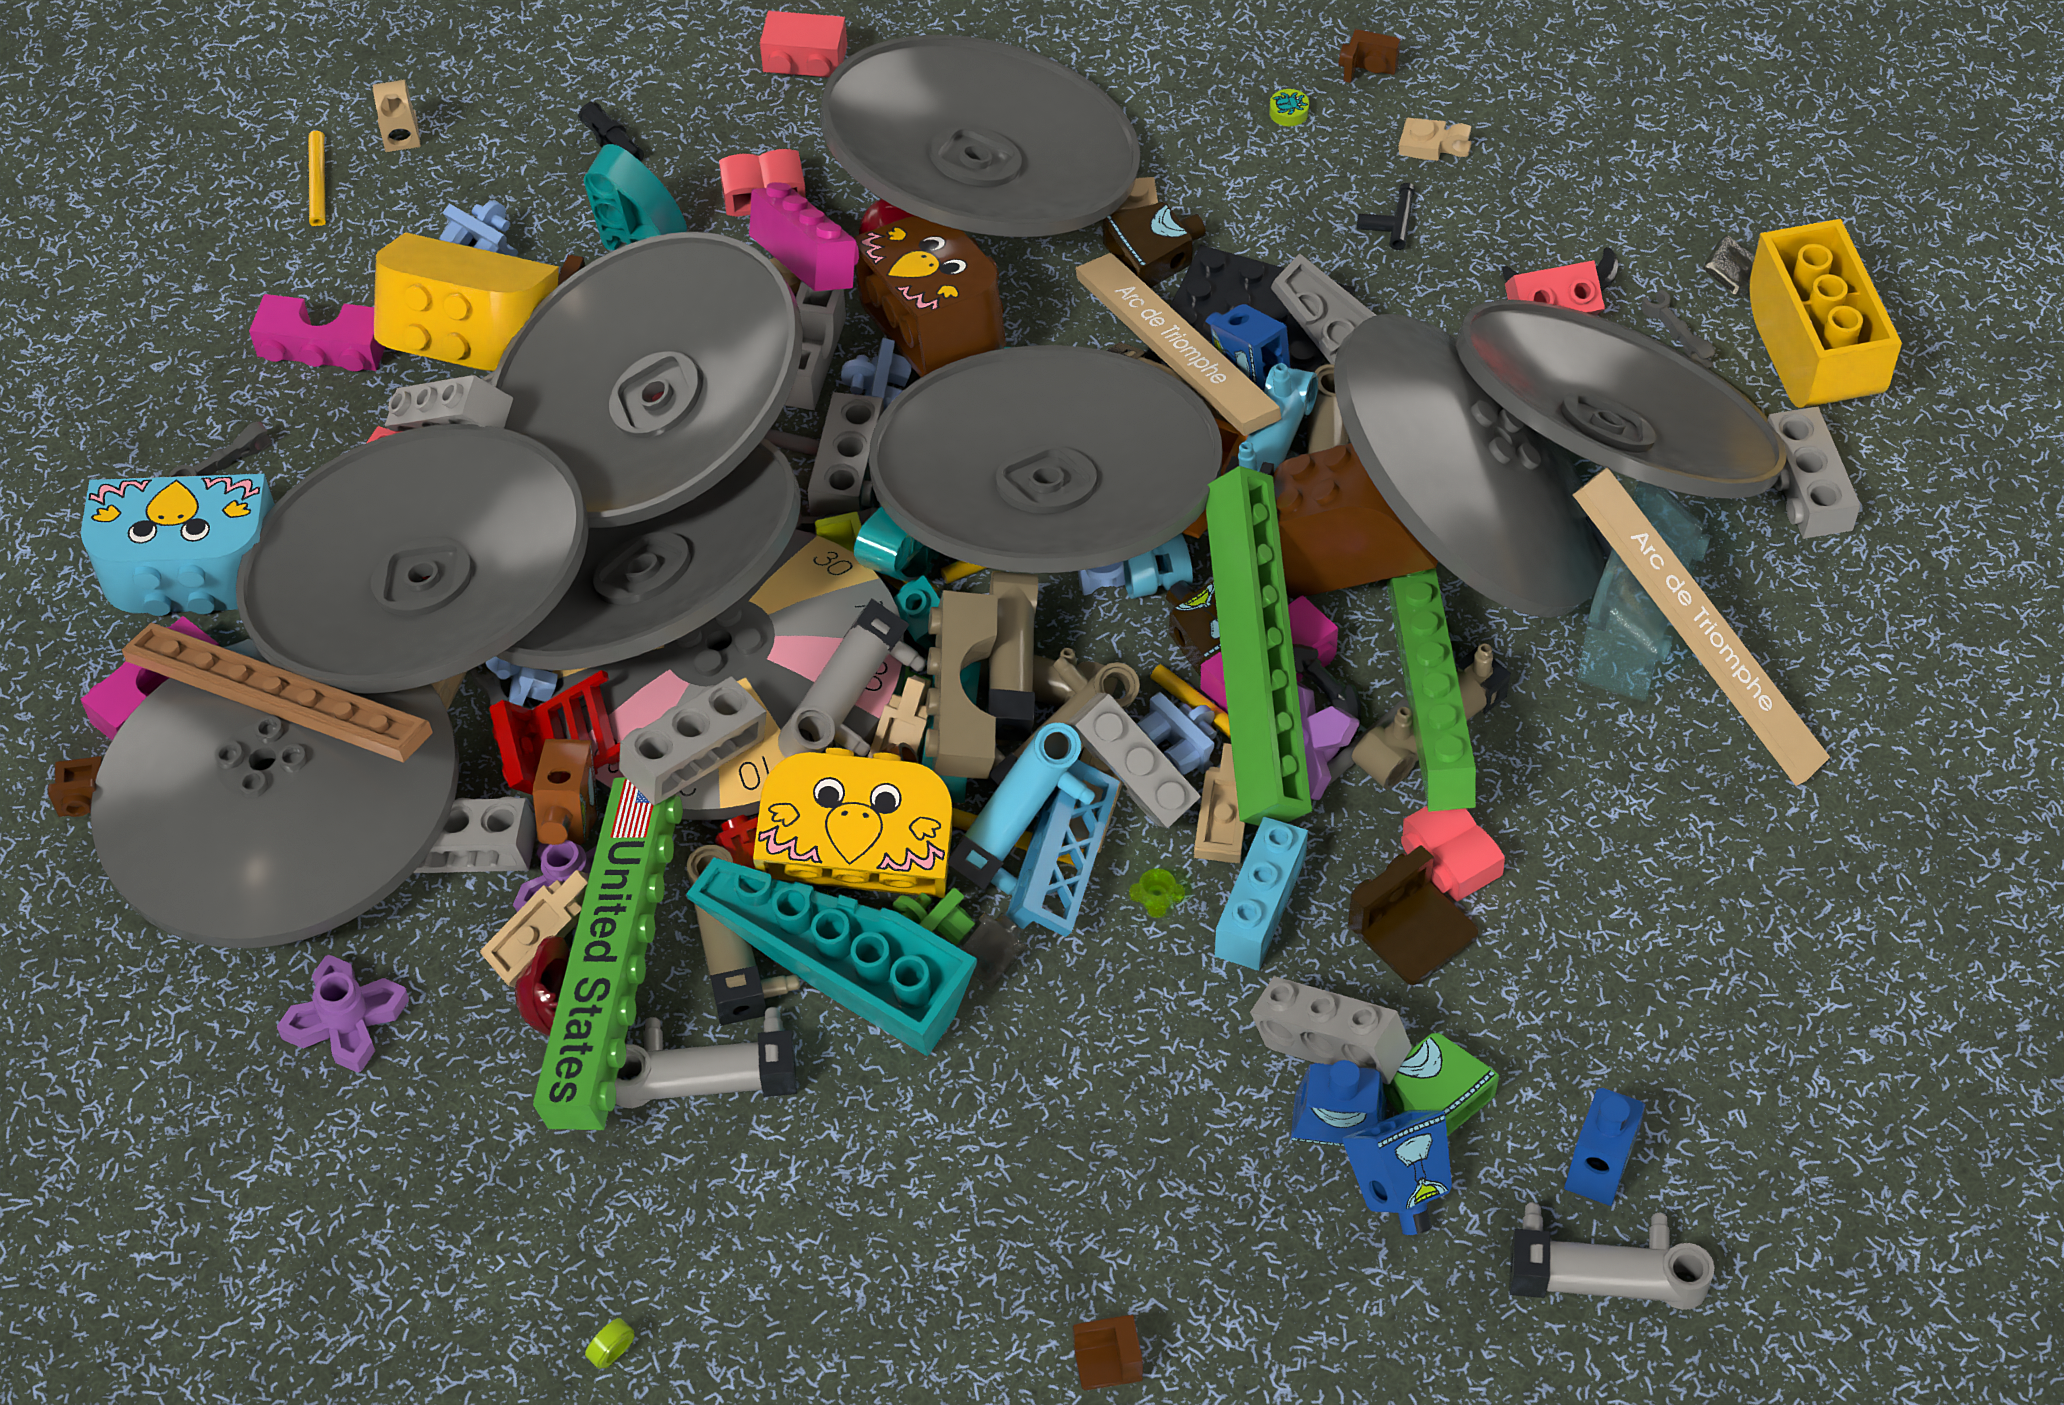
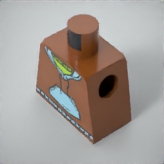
(570, 807)

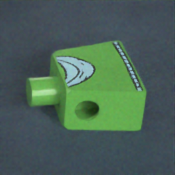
(1442, 1079)

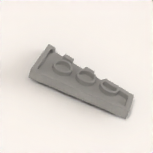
(1319, 305)

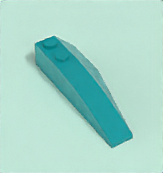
(851, 952)

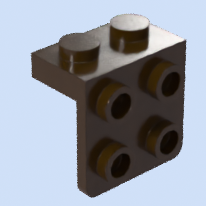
(1409, 918)

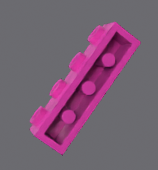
(802, 238)

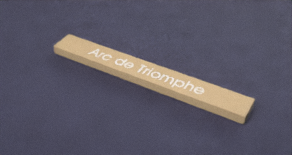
(1179, 344)
(1701, 626)

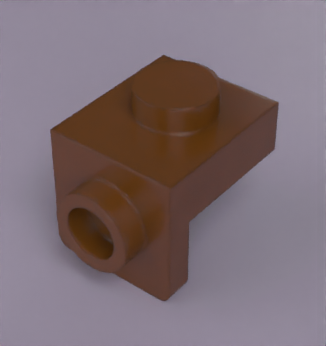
(74, 786)

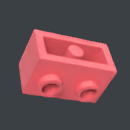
(803, 43)
(1567, 286)

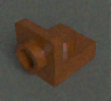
(1371, 52)

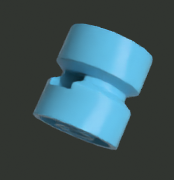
(1142, 571)

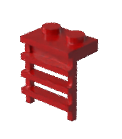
(524, 731)

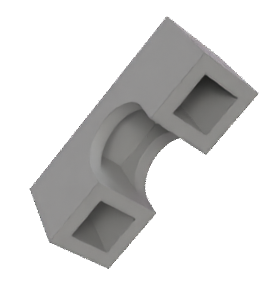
(822, 323)
(1134, 758)

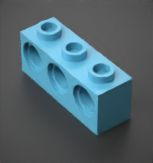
(1261, 893)

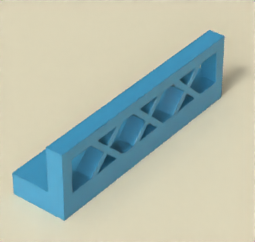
(1045, 848)

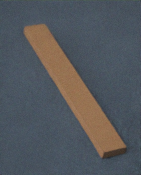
(278, 692)

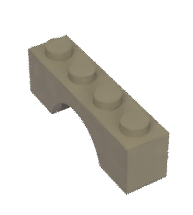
(961, 732)

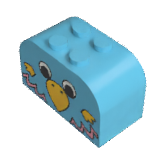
(173, 539)

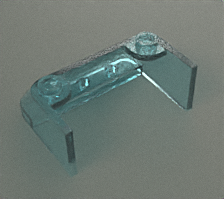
(1624, 622)

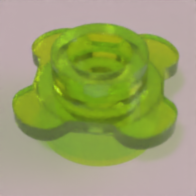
(1157, 880)

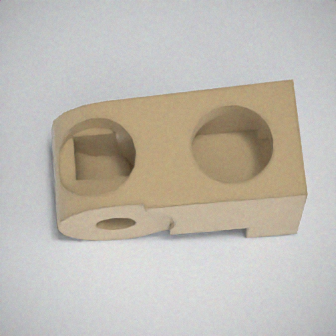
(396, 112)

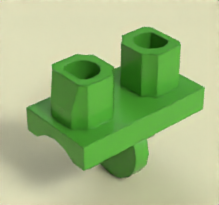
(945, 917)

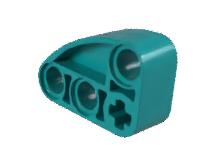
(629, 199)
(890, 550)

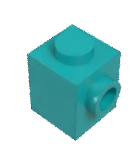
(914, 608)

